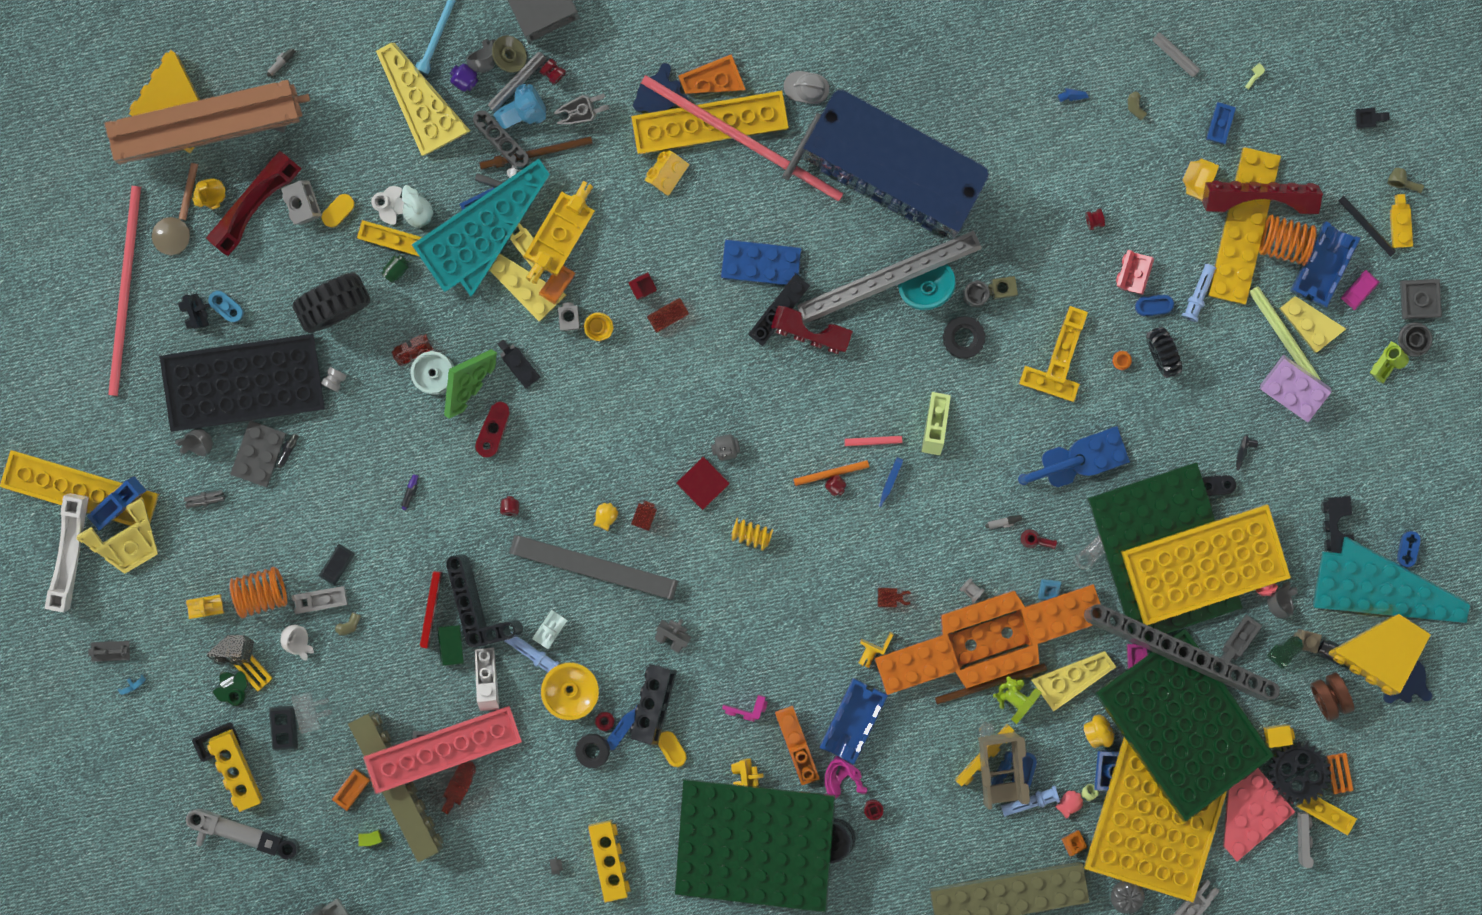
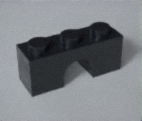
(1335, 509)

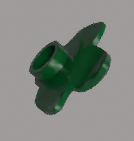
(229, 686)

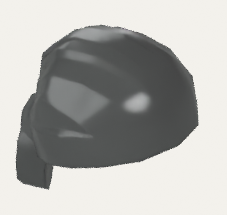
(482, 60)
(197, 441)
(1281, 602)

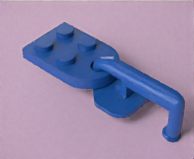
(1097, 452)

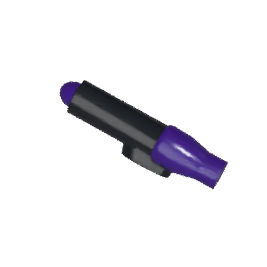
(411, 491)

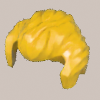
(209, 193)

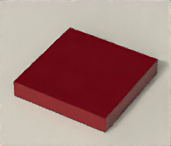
(702, 483)

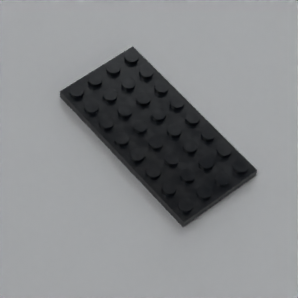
(242, 382)

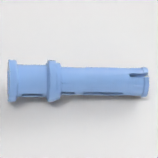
(1197, 302)
(539, 658)
(1039, 799)

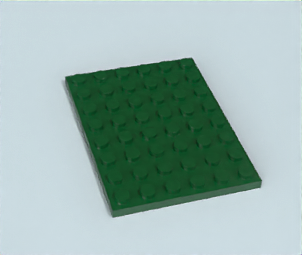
(1146, 513)
(1183, 729)
(755, 845)

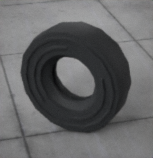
(604, 750)

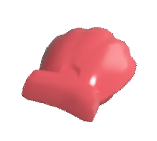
(1267, 590)
(1070, 803)

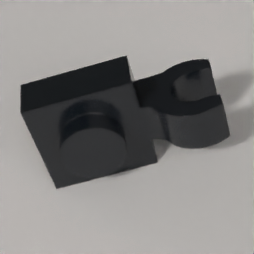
(1367, 118)

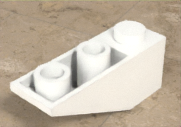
(486, 679)

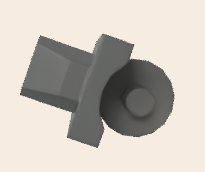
(674, 632)

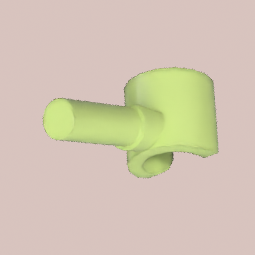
(1258, 70)

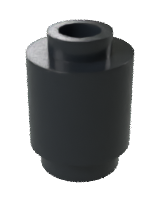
(1324, 649)

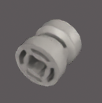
(333, 379)

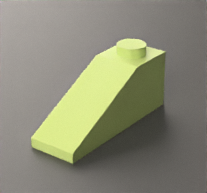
(936, 423)

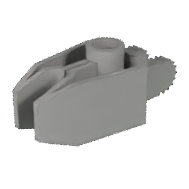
(584, 108)

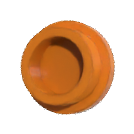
(1122, 360)

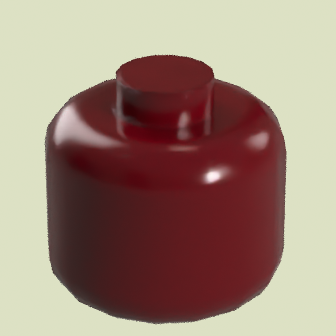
(835, 485)
(509, 506)

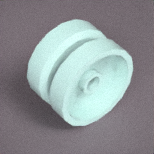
(422, 375)

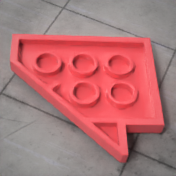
(1252, 813)

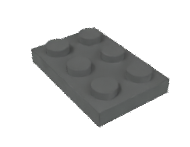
(258, 453)

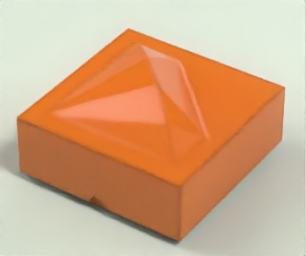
(1074, 843)

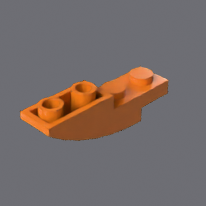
(797, 745)

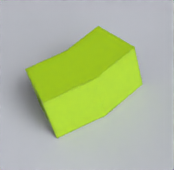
(369, 839)

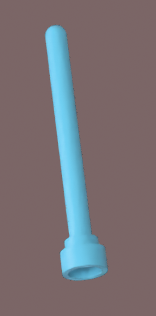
(424, 65)

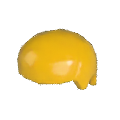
(598, 326)

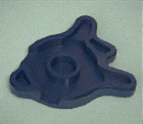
(650, 101)
(1414, 685)

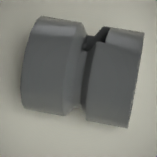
(976, 294)

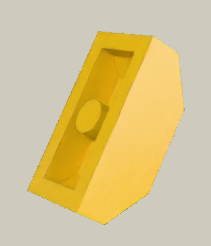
(1196, 176)

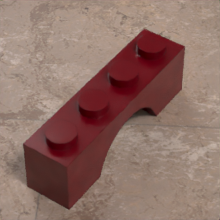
(790, 322)

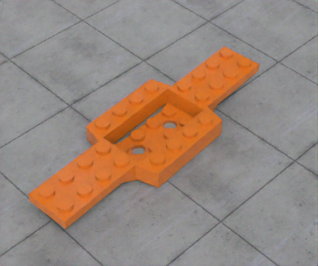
(948, 652)

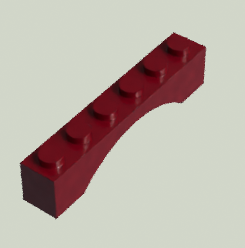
(1222, 196)
(229, 230)

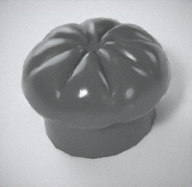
(1415, 339)
(1127, 897)

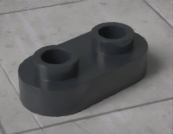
(1217, 485)

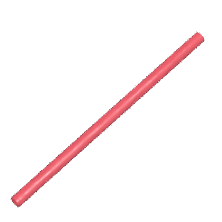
(124, 290)

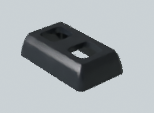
(289, 728)
(198, 741)

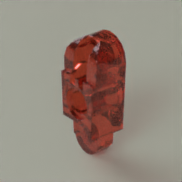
(459, 785)

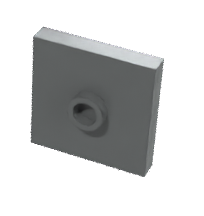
(1420, 299)

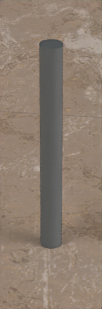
(798, 154)

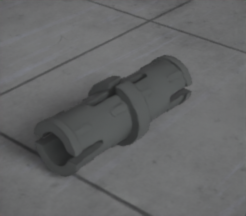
(204, 499)

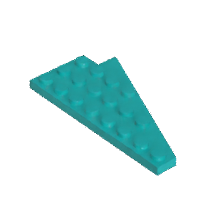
(474, 237)
(1373, 584)

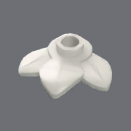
(392, 206)

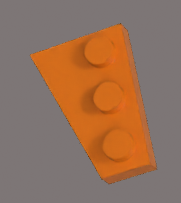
(713, 77)

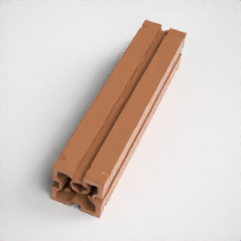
(204, 121)

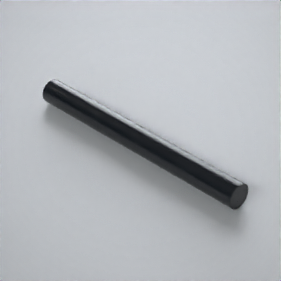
(1366, 225)

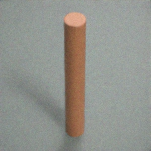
(188, 191)

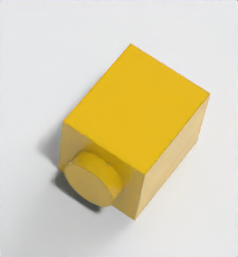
(1279, 735)

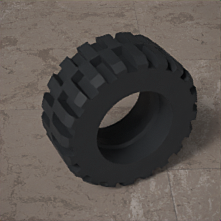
(331, 302)

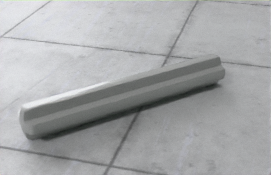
(516, 81)

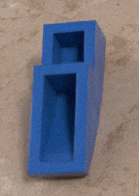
(116, 503)

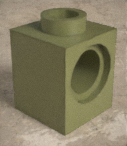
(1011, 291)

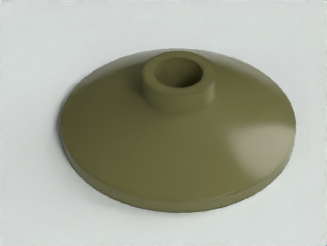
(513, 49)

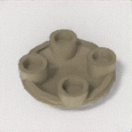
(170, 236)

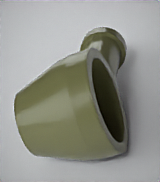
(1398, 179)

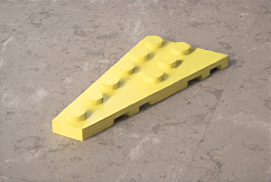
(425, 111)

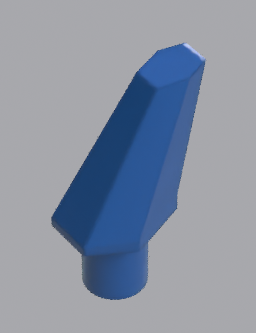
(1072, 94)

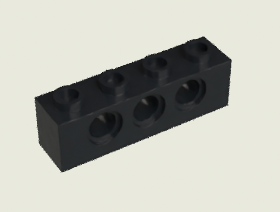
(661, 697)

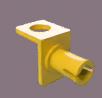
(872, 649)

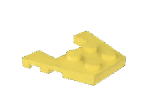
(129, 546)

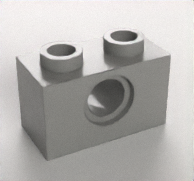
(309, 209)

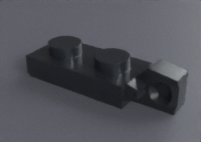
(518, 364)

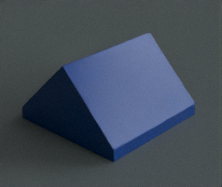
(1104, 769)

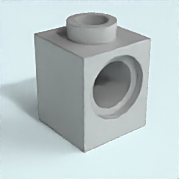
(572, 325)

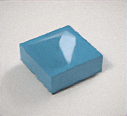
(1049, 589)

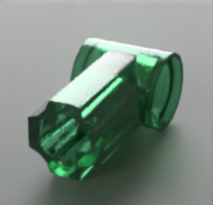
(1283, 653)

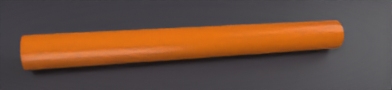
(830, 473)

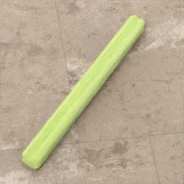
(1281, 330)

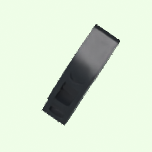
(789, 298)

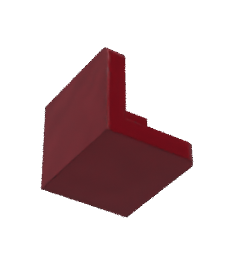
(642, 286)

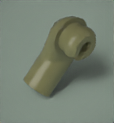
(1134, 105)
(349, 627)

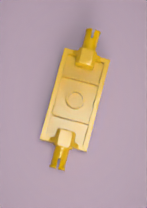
(559, 233)

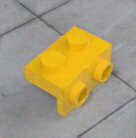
(666, 171)

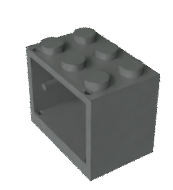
(542, 16)

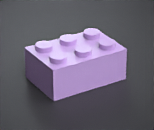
(1295, 388)

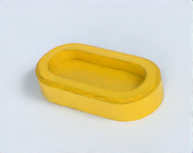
(338, 210)
(672, 749)

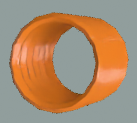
(1304, 240)
(246, 602)

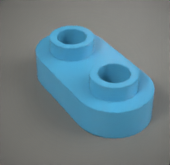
(226, 306)

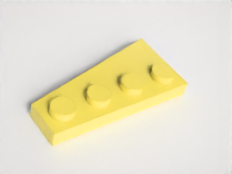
(527, 293)
(1067, 682)

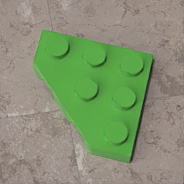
(466, 381)

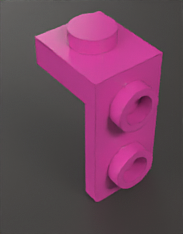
(760, 706)

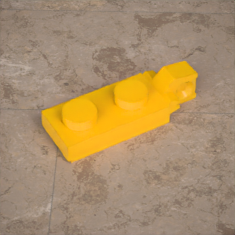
(1401, 223)

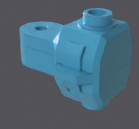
(526, 107)

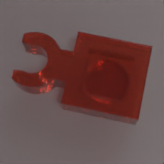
(889, 597)

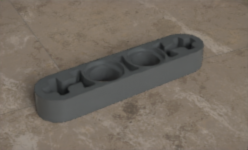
(500, 140)

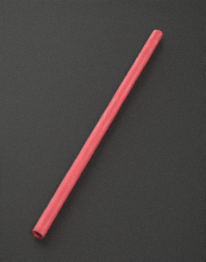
(740, 137)

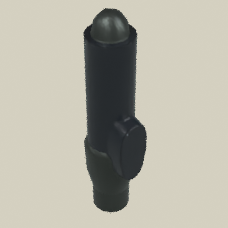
(287, 449)

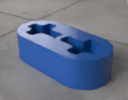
(1413, 550)

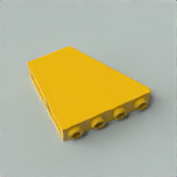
(167, 88)
(1384, 653)

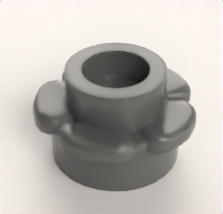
(556, 866)

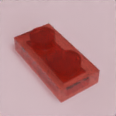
(668, 315)

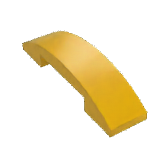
(1066, 344)

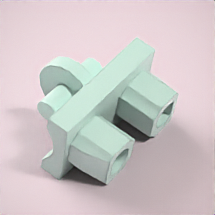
(549, 629)

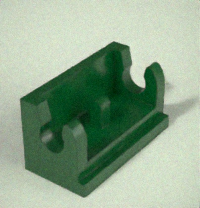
(450, 645)

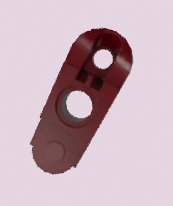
(499, 414)

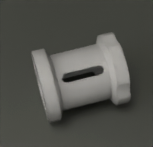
(972, 590)

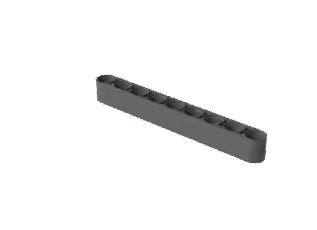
(593, 567)

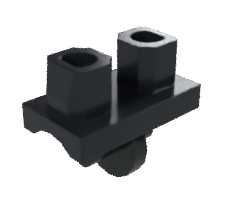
(196, 311)

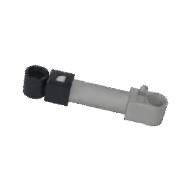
(264, 841)

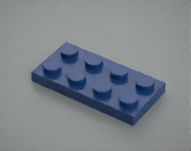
(760, 262)

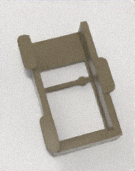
(1007, 791)

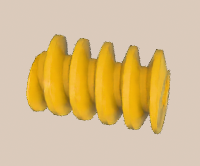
(751, 534)

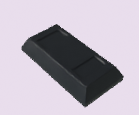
(336, 564)

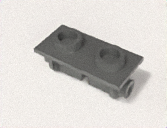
(109, 651)

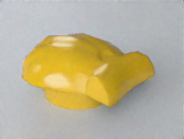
(605, 516)

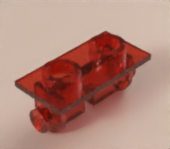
(404, 354)

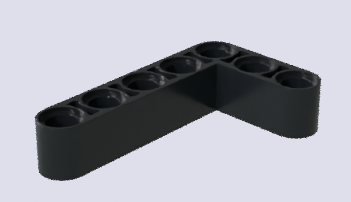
(474, 608)

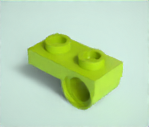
(1391, 358)

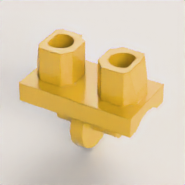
(205, 606)
(749, 774)

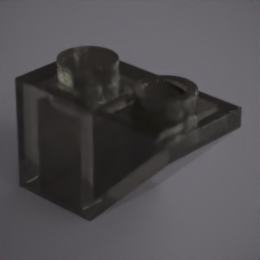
(233, 650)

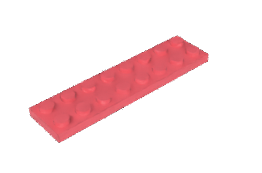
(442, 749)

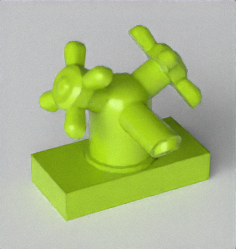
(1016, 698)

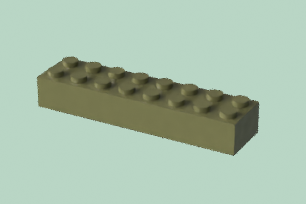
(401, 799)
(1014, 892)

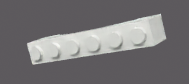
(62, 584)

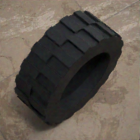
(978, 337)

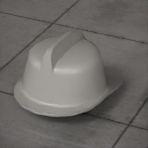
(806, 87)

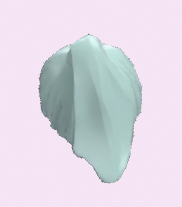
(416, 209)

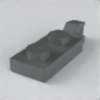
(1240, 638)

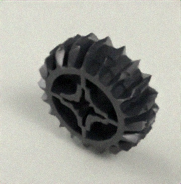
(1164, 352)

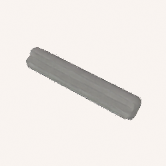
(1176, 54)

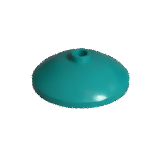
(939, 280)

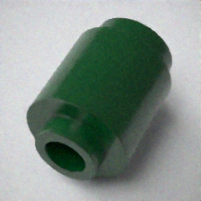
(395, 268)

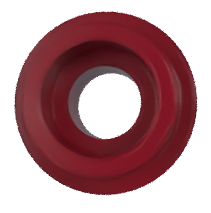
(609, 716)

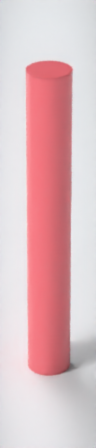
(873, 441)

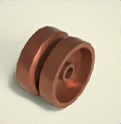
(1332, 696)

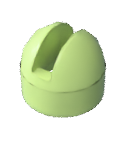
(1089, 796)

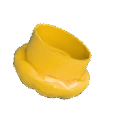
(1099, 732)

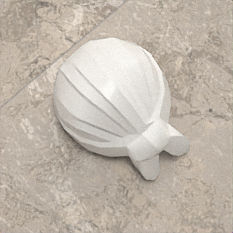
(295, 641)

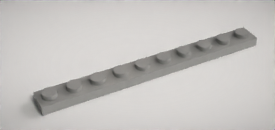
(889, 277)

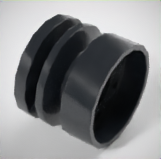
(847, 839)

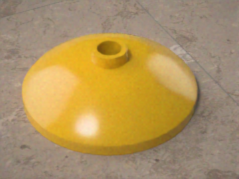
(569, 704)

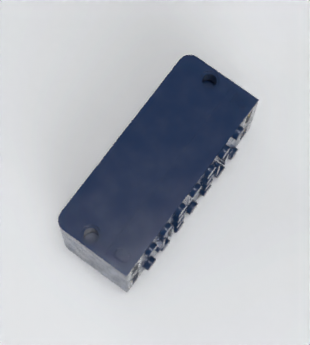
(895, 164)

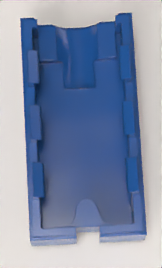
(1326, 265)
(853, 721)

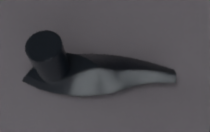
(1245, 443)

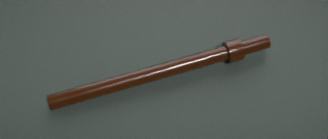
(499, 161)
(1027, 673)

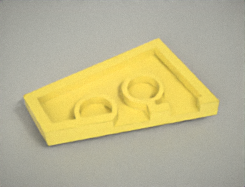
(1311, 324)

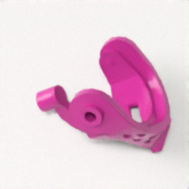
(833, 780)

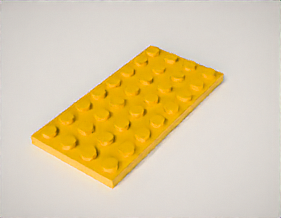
(1206, 564)

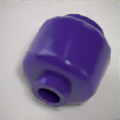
(463, 77)

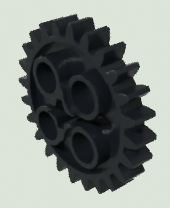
(1308, 788)

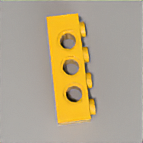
(228, 742)
(610, 891)

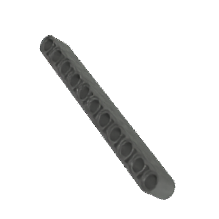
(1191, 652)

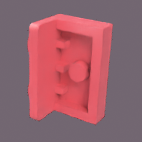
(1134, 272)

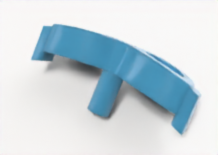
(133, 686)

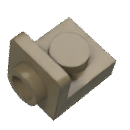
(1309, 639)

